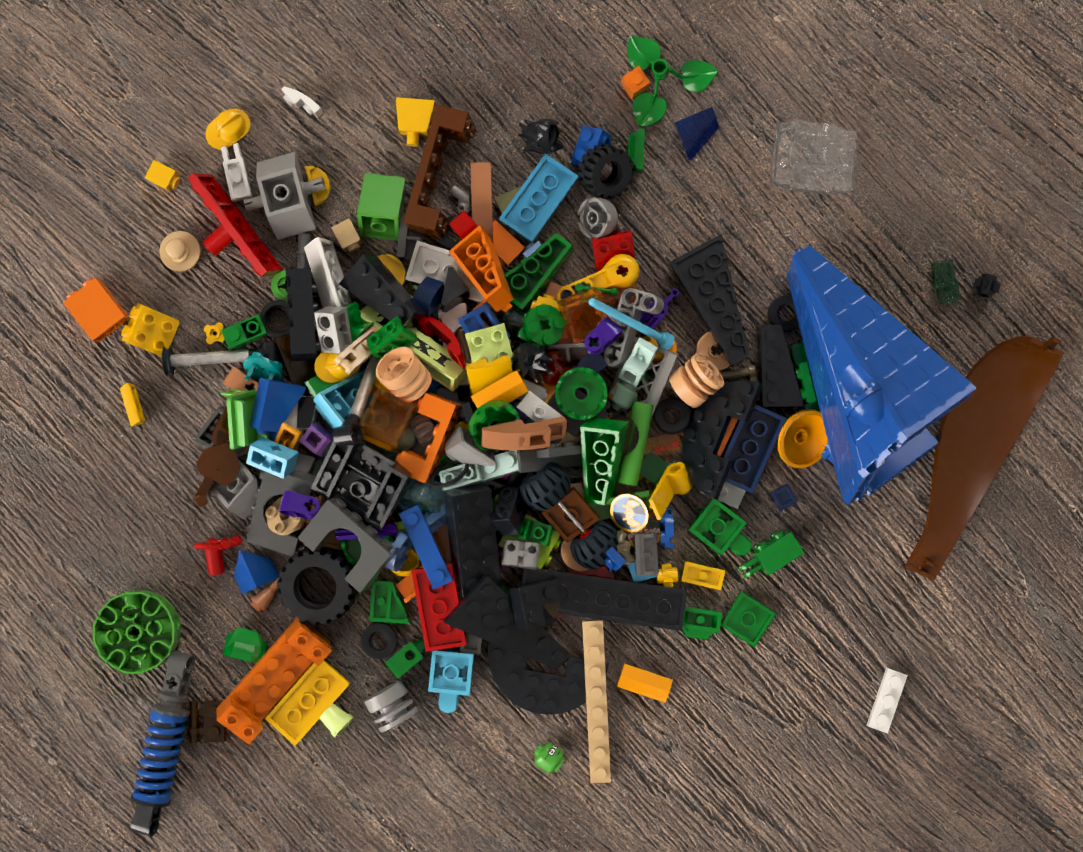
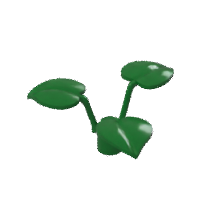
(645, 53)

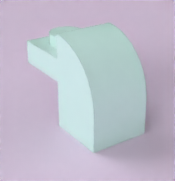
(638, 362)

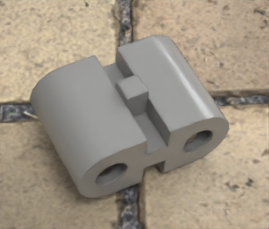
(520, 554)

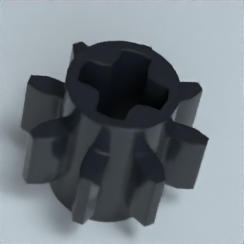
(986, 285)

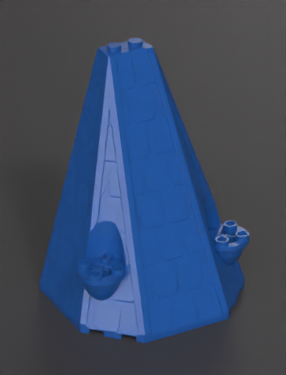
(869, 376)

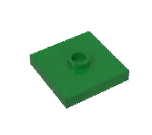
(747, 619)

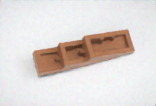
(482, 196)

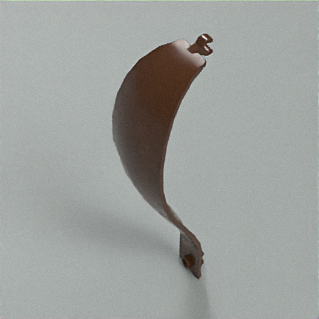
(979, 438)

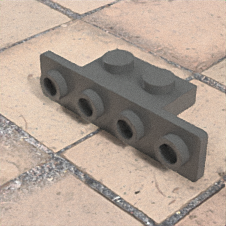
(535, 460)

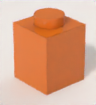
(635, 82)

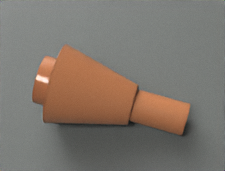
(262, 599)

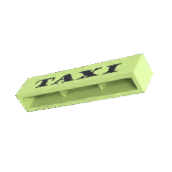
(429, 352)

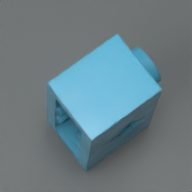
(272, 457)

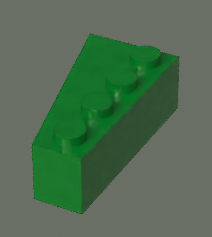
(537, 271)
(601, 456)

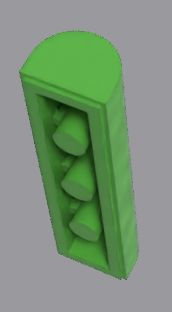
(632, 463)

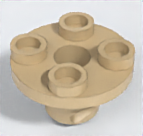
(180, 251)
(281, 523)

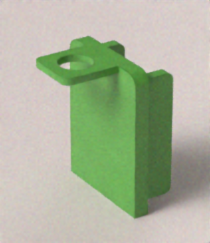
(239, 411)

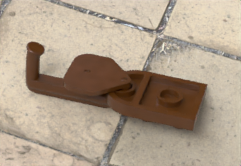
(218, 462)

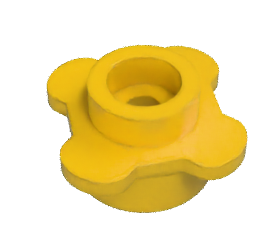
(214, 328)

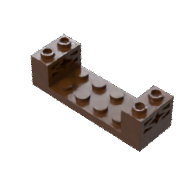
(447, 124)

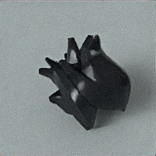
(541, 136)
(531, 361)

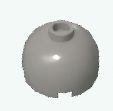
(597, 217)

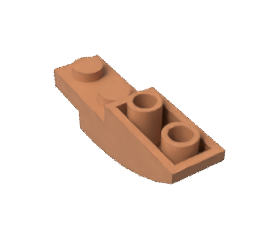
(522, 436)

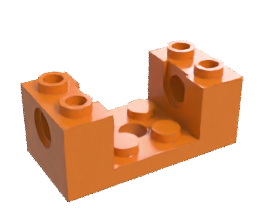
(447, 414)

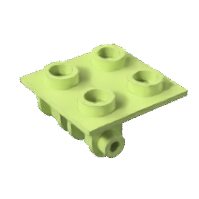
(488, 343)

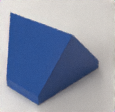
(253, 571)

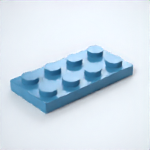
(538, 198)

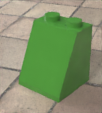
(381, 206)

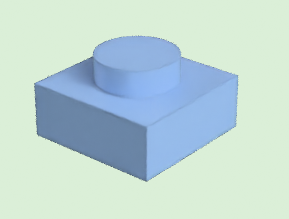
(530, 249)

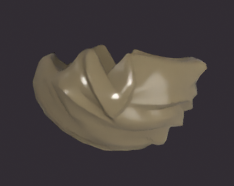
(624, 547)

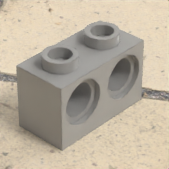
(333, 329)

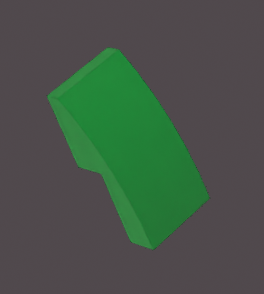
(535, 532)

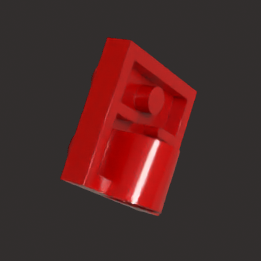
(614, 244)

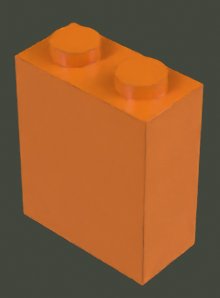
(96, 309)

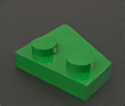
(386, 603)

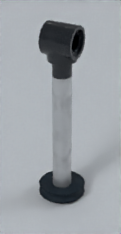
(173, 360)
(350, 431)

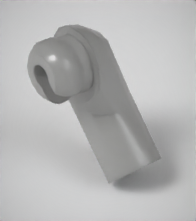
(464, 200)

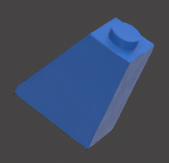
(274, 404)

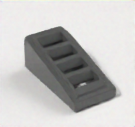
(204, 431)

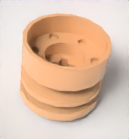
(403, 374)
(696, 380)

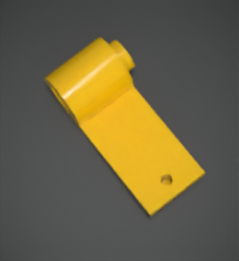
(673, 481)

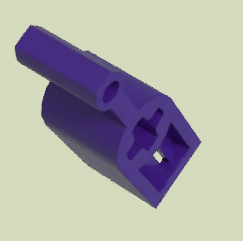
(655, 319)

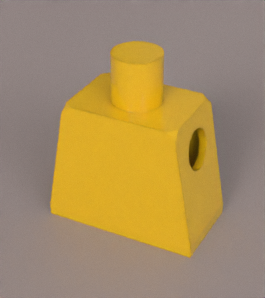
(414, 118)

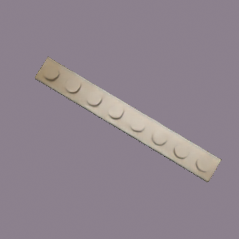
(596, 701)

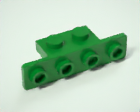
(804, 376)

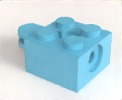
(450, 677)

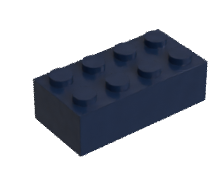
(751, 447)

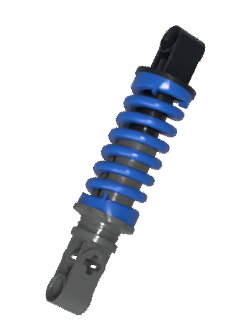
(164, 745)

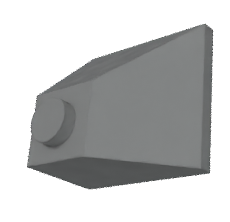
(463, 449)
(240, 494)

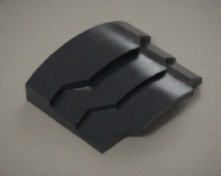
(362, 479)

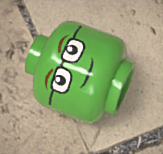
(549, 757)

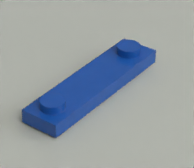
(426, 546)

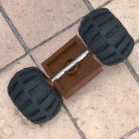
(569, 515)

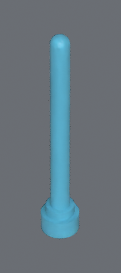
(664, 339)

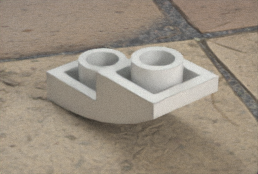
(298, 99)

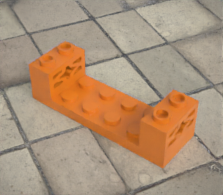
(271, 679)

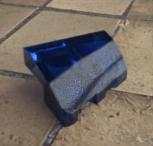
(696, 131)

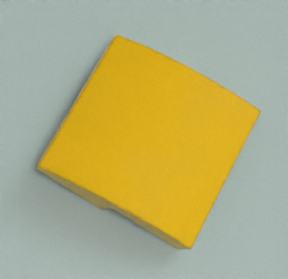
(483, 374)

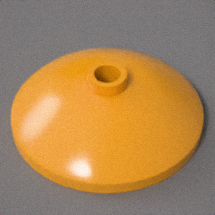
(802, 439)

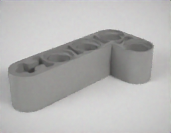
(635, 310)

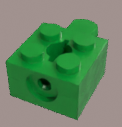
(720, 529)
(772, 554)

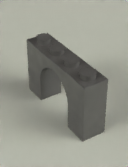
(272, 485)
(374, 550)

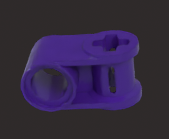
(605, 334)
(296, 505)

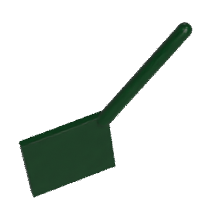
(654, 467)

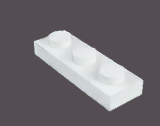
(886, 700)

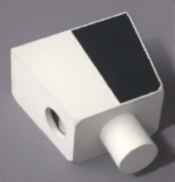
(303, 414)

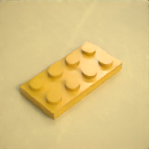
(307, 701)

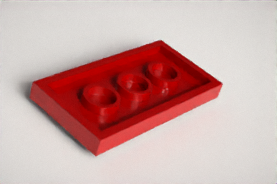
(434, 607)

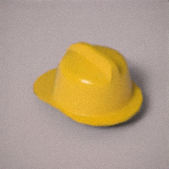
(227, 128)
(328, 370)

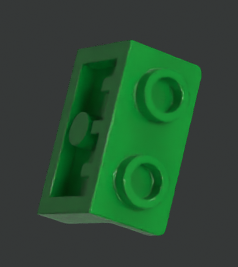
(390, 337)

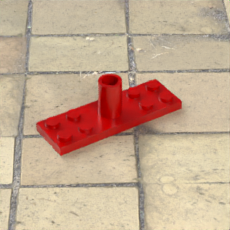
(233, 227)

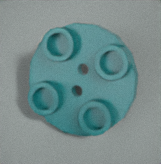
(261, 367)

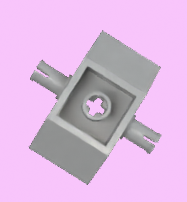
(289, 214)

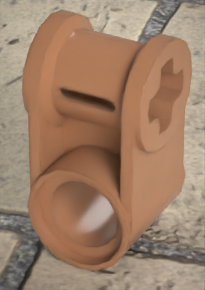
(236, 380)

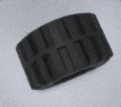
(619, 176)

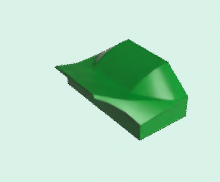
(635, 150)
(701, 622)
(245, 645)

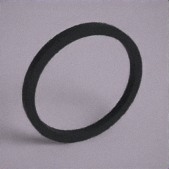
(441, 485)

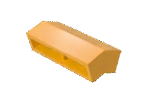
(505, 389)
(644, 683)

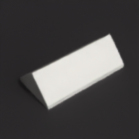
(327, 273)

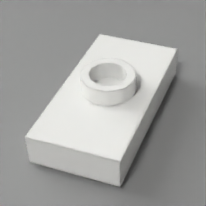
(536, 408)
(731, 495)

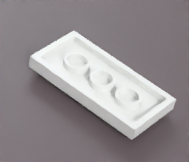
(434, 263)

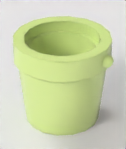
(335, 719)

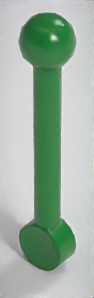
(579, 287)

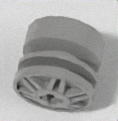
(391, 706)

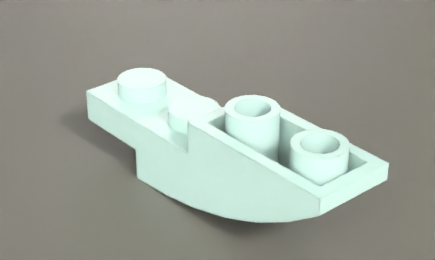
(505, 464)

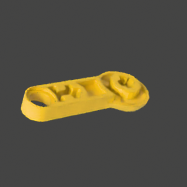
(608, 277)

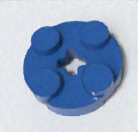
(667, 530)

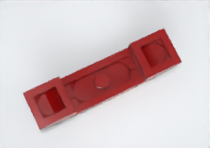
(431, 326)

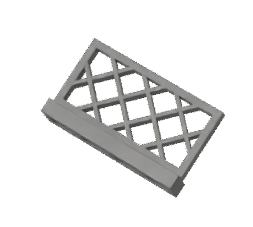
(659, 382)

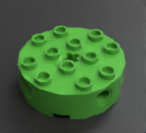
(131, 651)

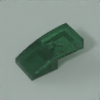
(944, 280)

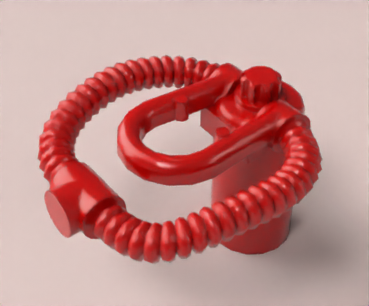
(213, 552)

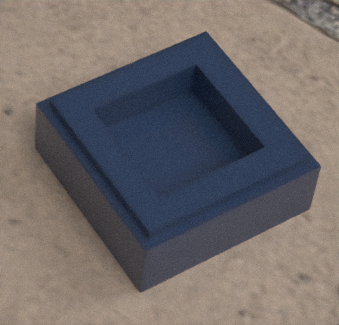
(783, 497)

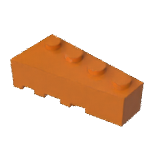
(482, 266)

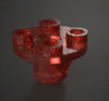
(556, 366)

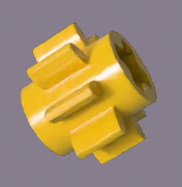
(667, 575)

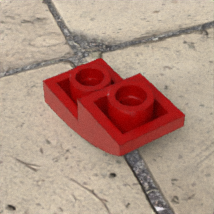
(463, 224)

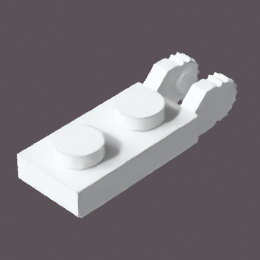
(236, 174)

